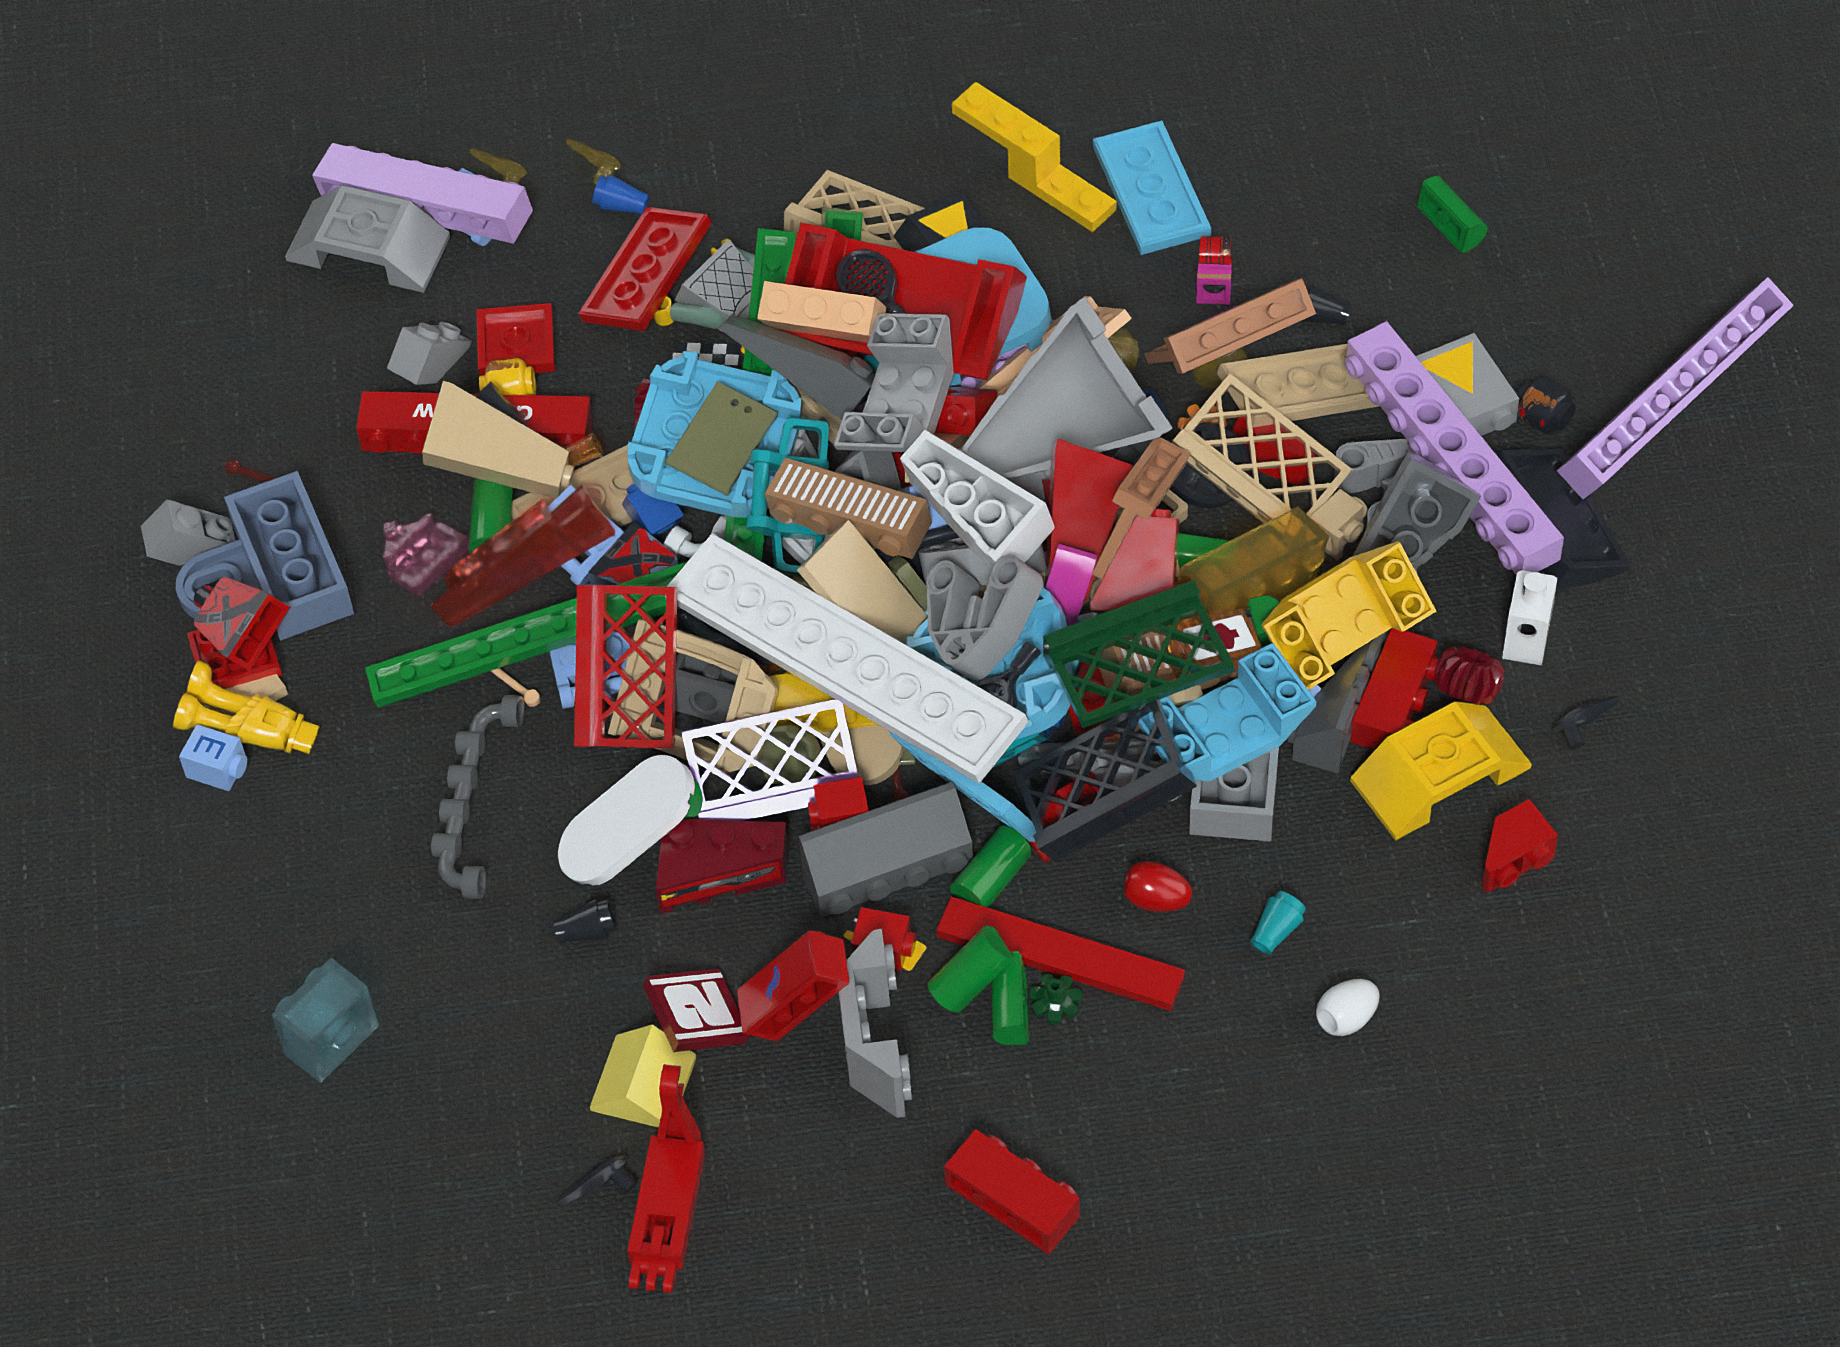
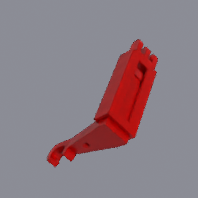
(667, 1190)

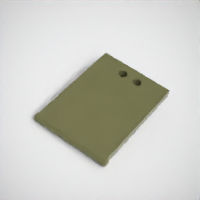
(721, 438)

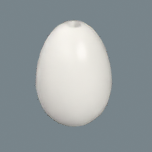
(1347, 1006)

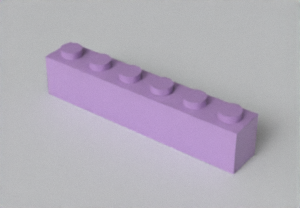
(448, 196)

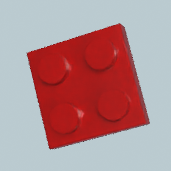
(516, 333)

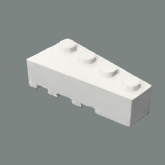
(977, 502)

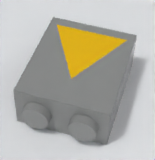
(1473, 383)

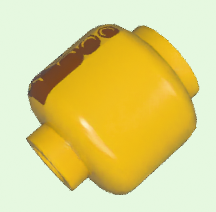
(510, 377)

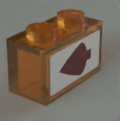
(1232, 629)

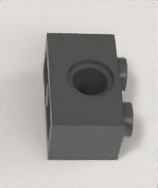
(703, 689)

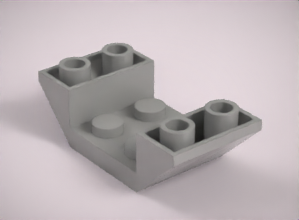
(374, 231)
(907, 386)
(873, 1067)

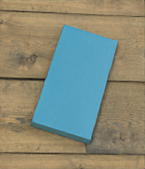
(1151, 187)
(977, 792)

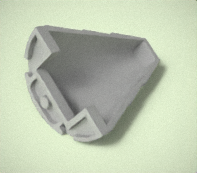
(1066, 392)

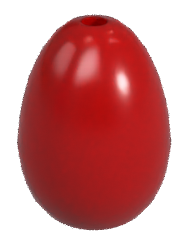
(1156, 887)

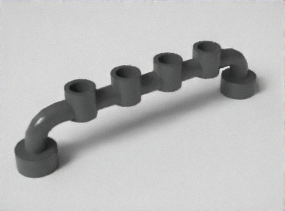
(464, 780)

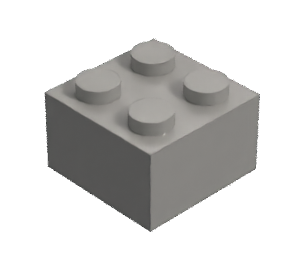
(1237, 802)

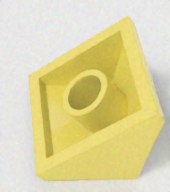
(633, 1075)

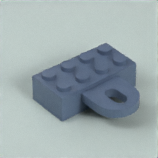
(277, 552)

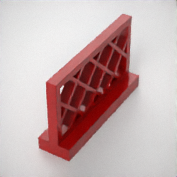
(592, 673)

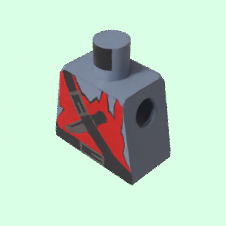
(631, 557)

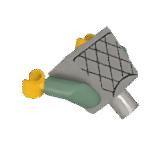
(713, 291)

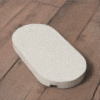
(626, 820)

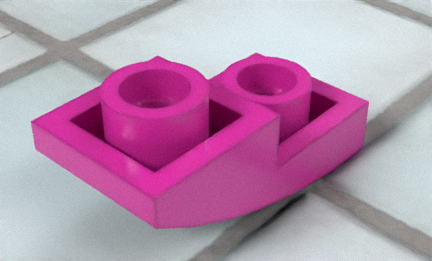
(1070, 579)

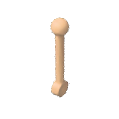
(530, 697)

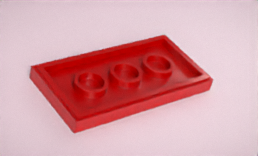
(645, 268)

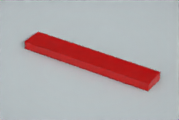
(1067, 954)

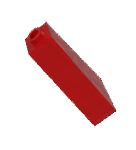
(1082, 499)

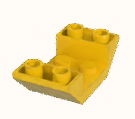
(1347, 611)
(1435, 761)

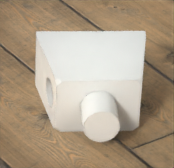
(1531, 605)

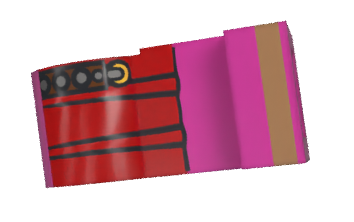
(1214, 269)

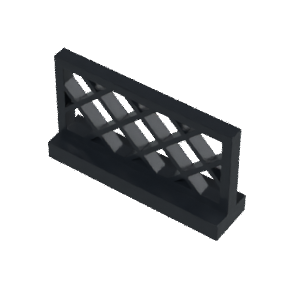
(1108, 810)

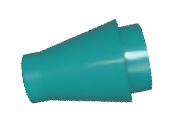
(1278, 920)

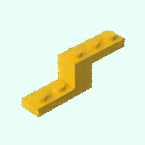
(1034, 156)

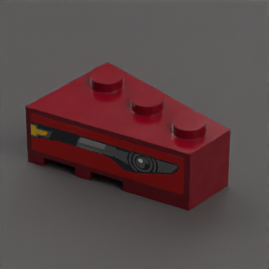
(718, 858)

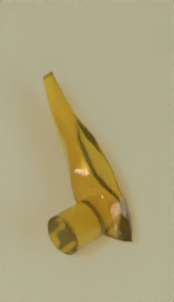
(605, 162)
(512, 171)

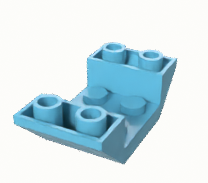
(1237, 718)

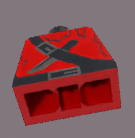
(238, 619)

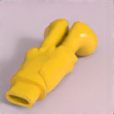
(256, 719)

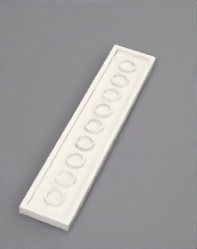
(847, 658)

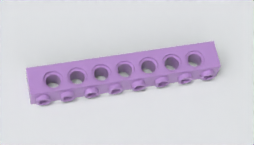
(1674, 388)
(1414, 398)

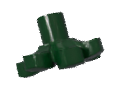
(1055, 998)

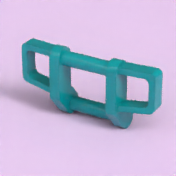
(770, 461)

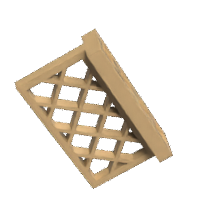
(853, 192)
(1233, 479)

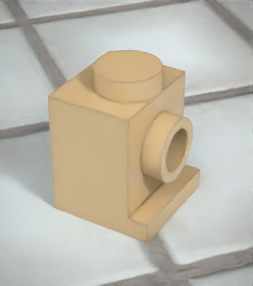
(1342, 520)

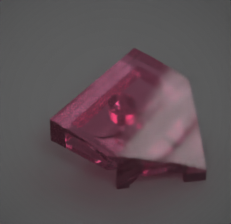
(421, 552)

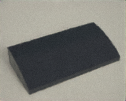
(1588, 544)

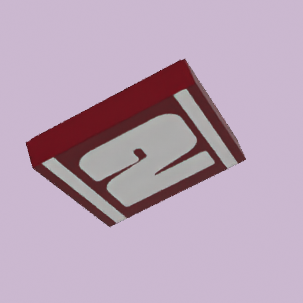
(695, 1010)

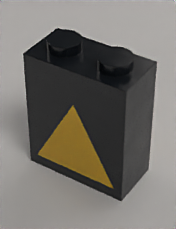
(937, 223)

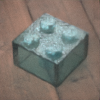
(325, 1019)

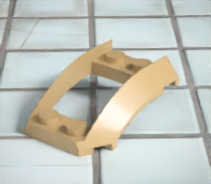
(752, 696)

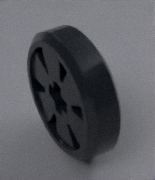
(1196, 488)

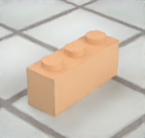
(818, 311)

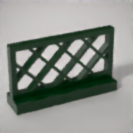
(1129, 623)

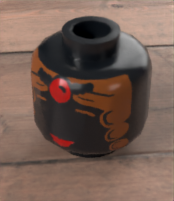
(1545, 405)

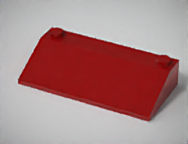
(976, 298)

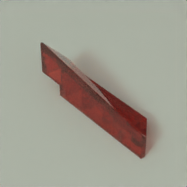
(522, 553)

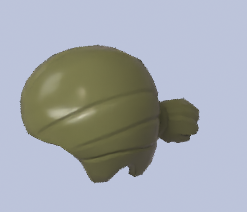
(793, 768)

